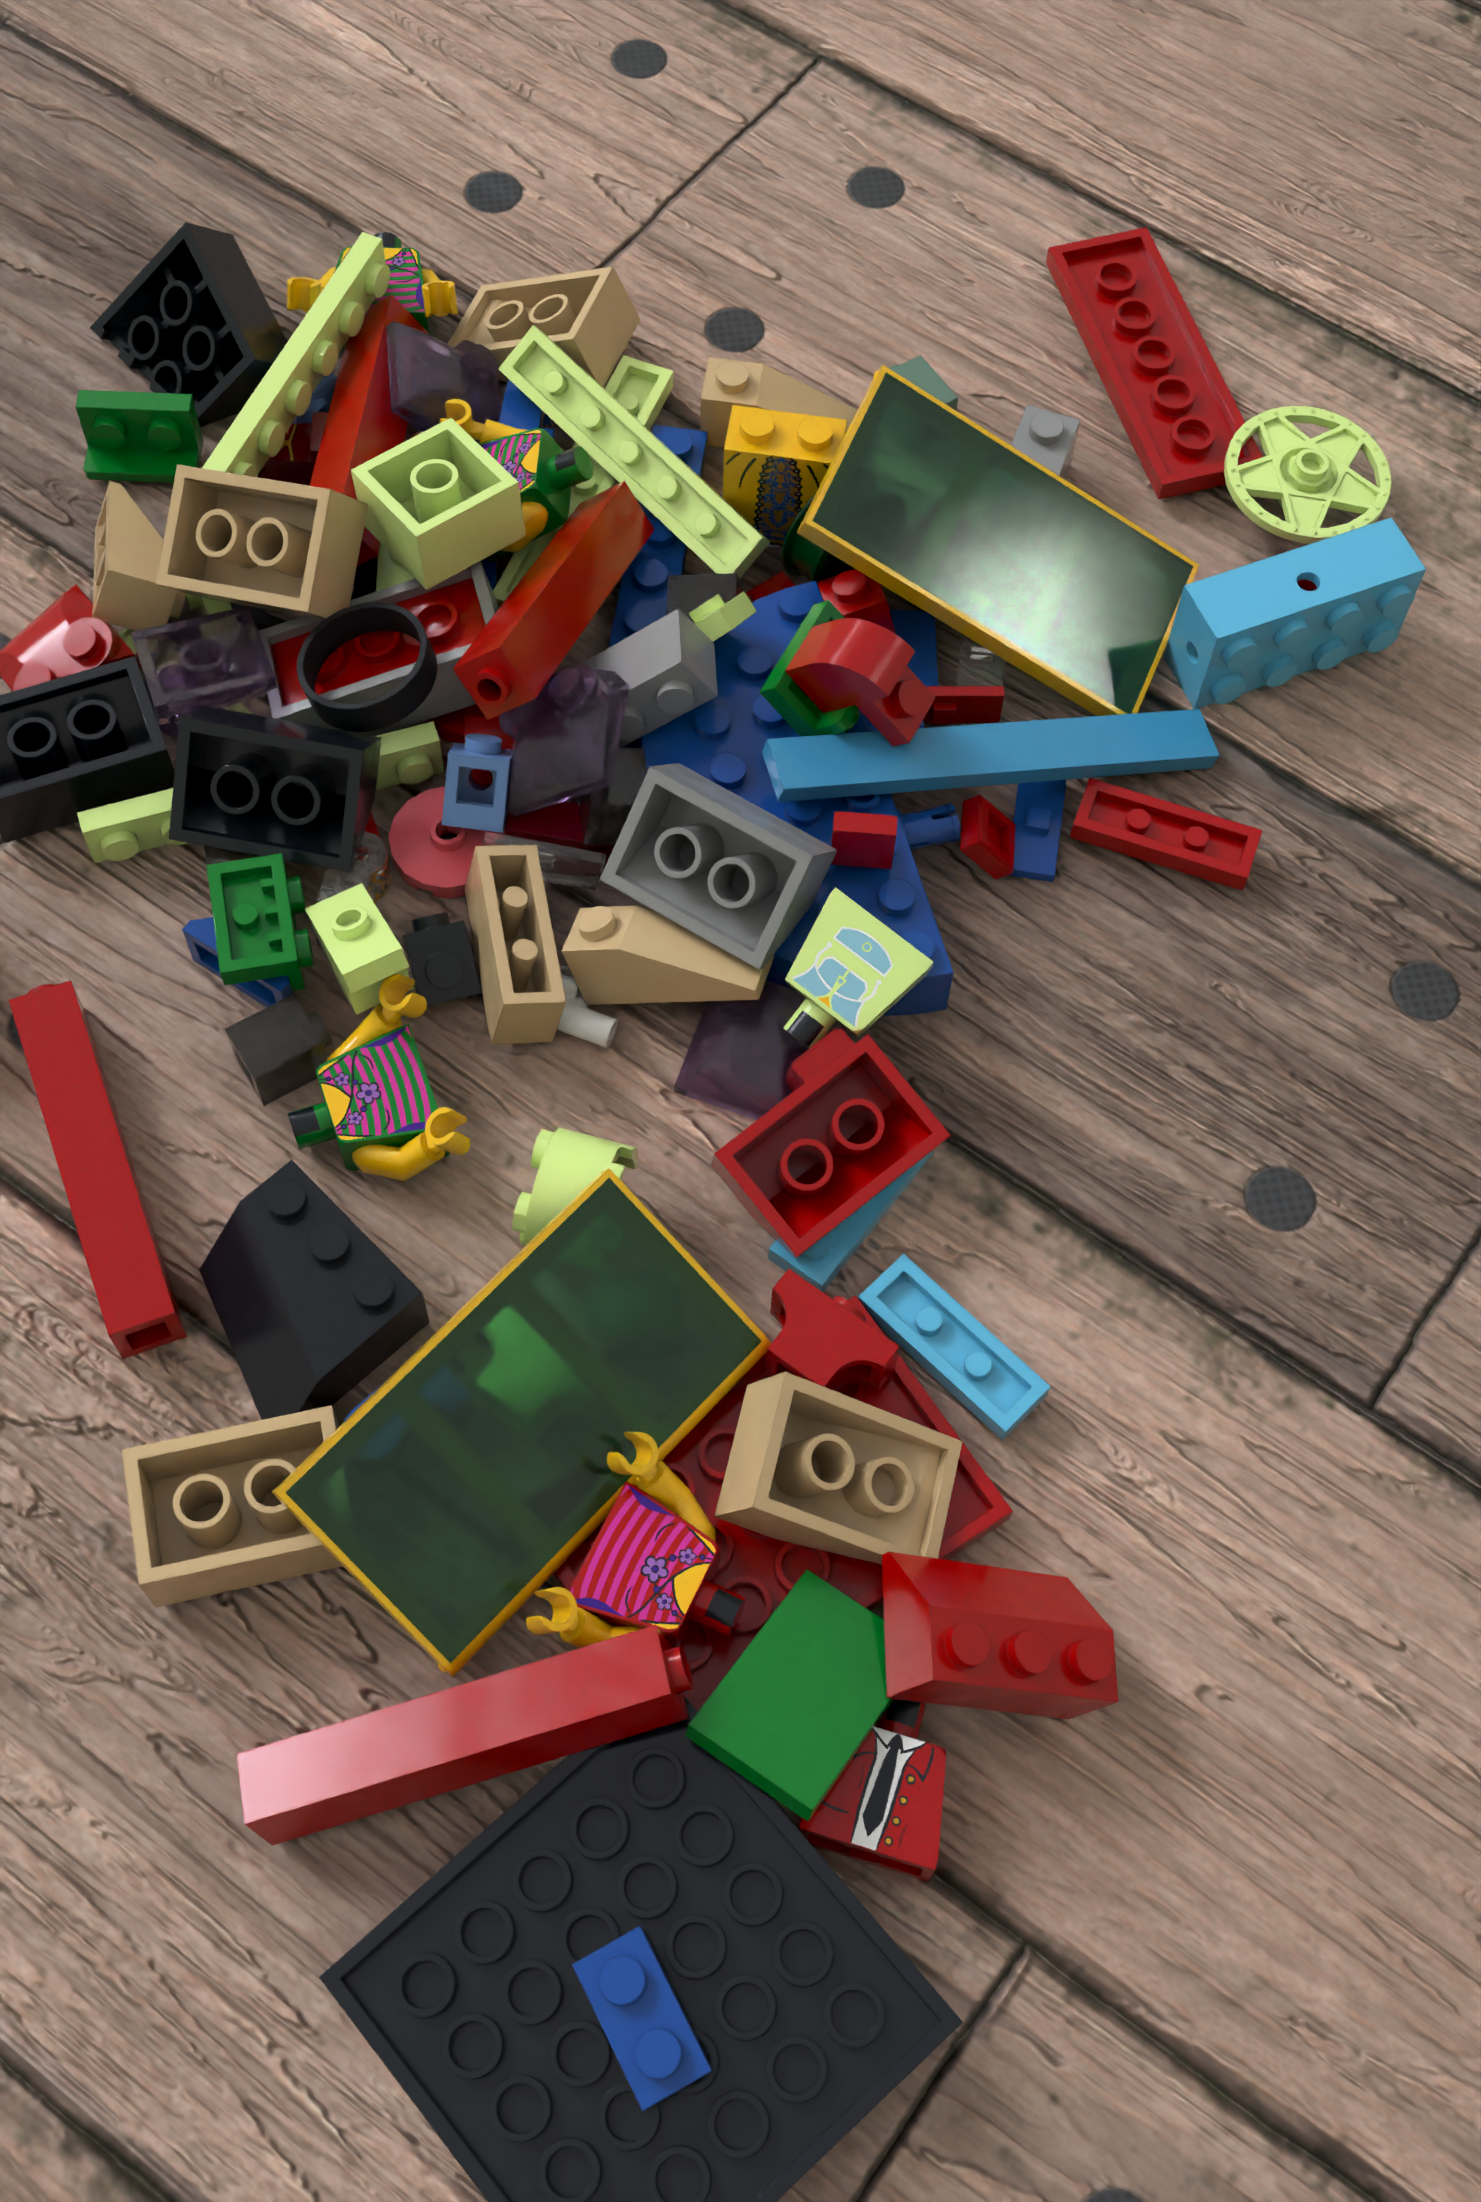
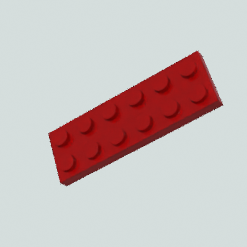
(1150, 359)

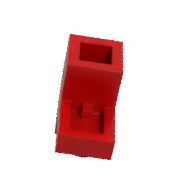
(864, 667)

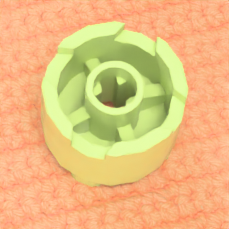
(565, 1166)

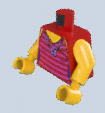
(645, 1565)

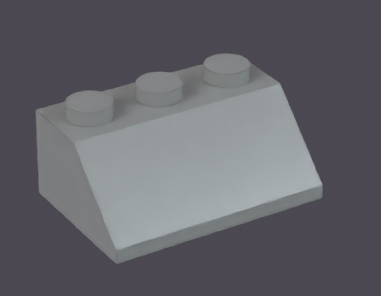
(716, 863)

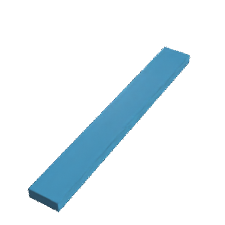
(988, 754)

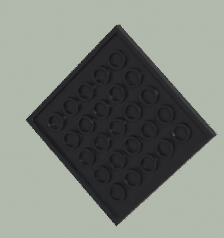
(761, 1940)

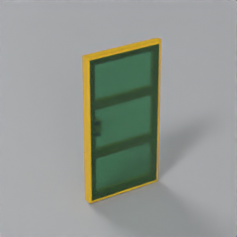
(998, 547)
(497, 1433)

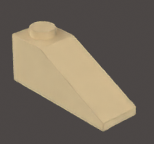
(761, 387)
(127, 567)
(647, 958)

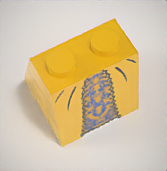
(776, 465)

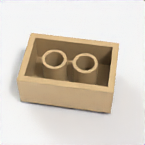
(261, 542)
(209, 1510)

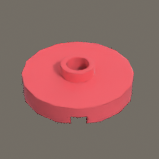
(422, 855)

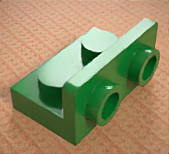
(138, 434)
(257, 922)

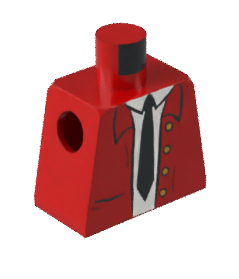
(887, 1799)

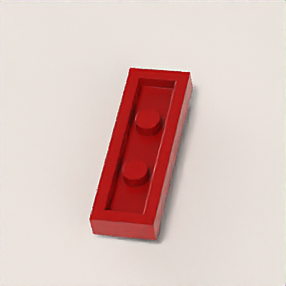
(1166, 834)

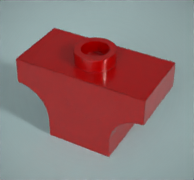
(825, 1338)

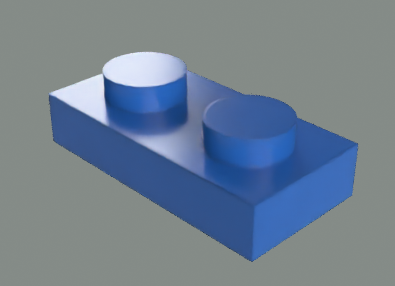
(642, 2018)

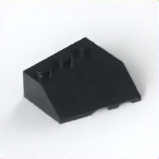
(196, 323)
(305, 1296)

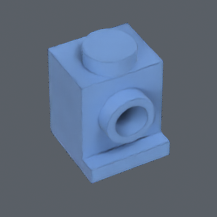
(468, 802)

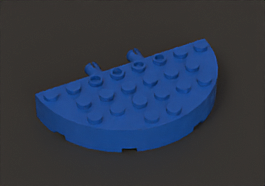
(726, 745)

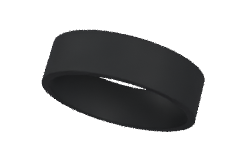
(346, 626)

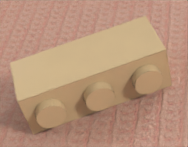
(514, 944)

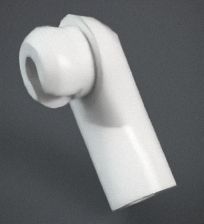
(581, 1021)

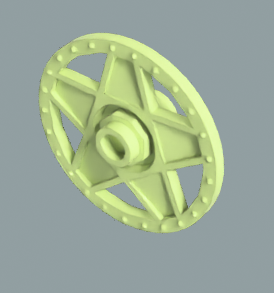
(1306, 473)

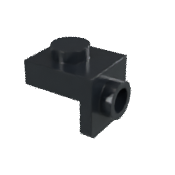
(441, 959)

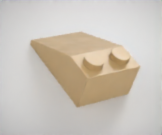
(578, 311)
(836, 1473)

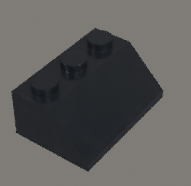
(77, 748)
(273, 787)

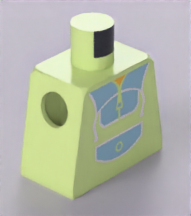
(850, 971)

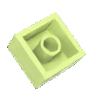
(439, 503)

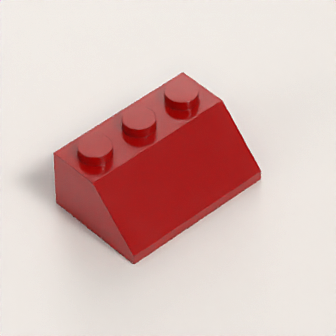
(829, 1147)
(993, 1639)

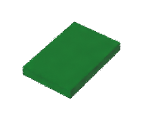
(799, 1696)

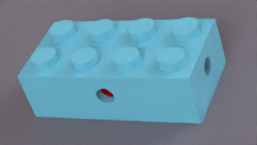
(1292, 613)

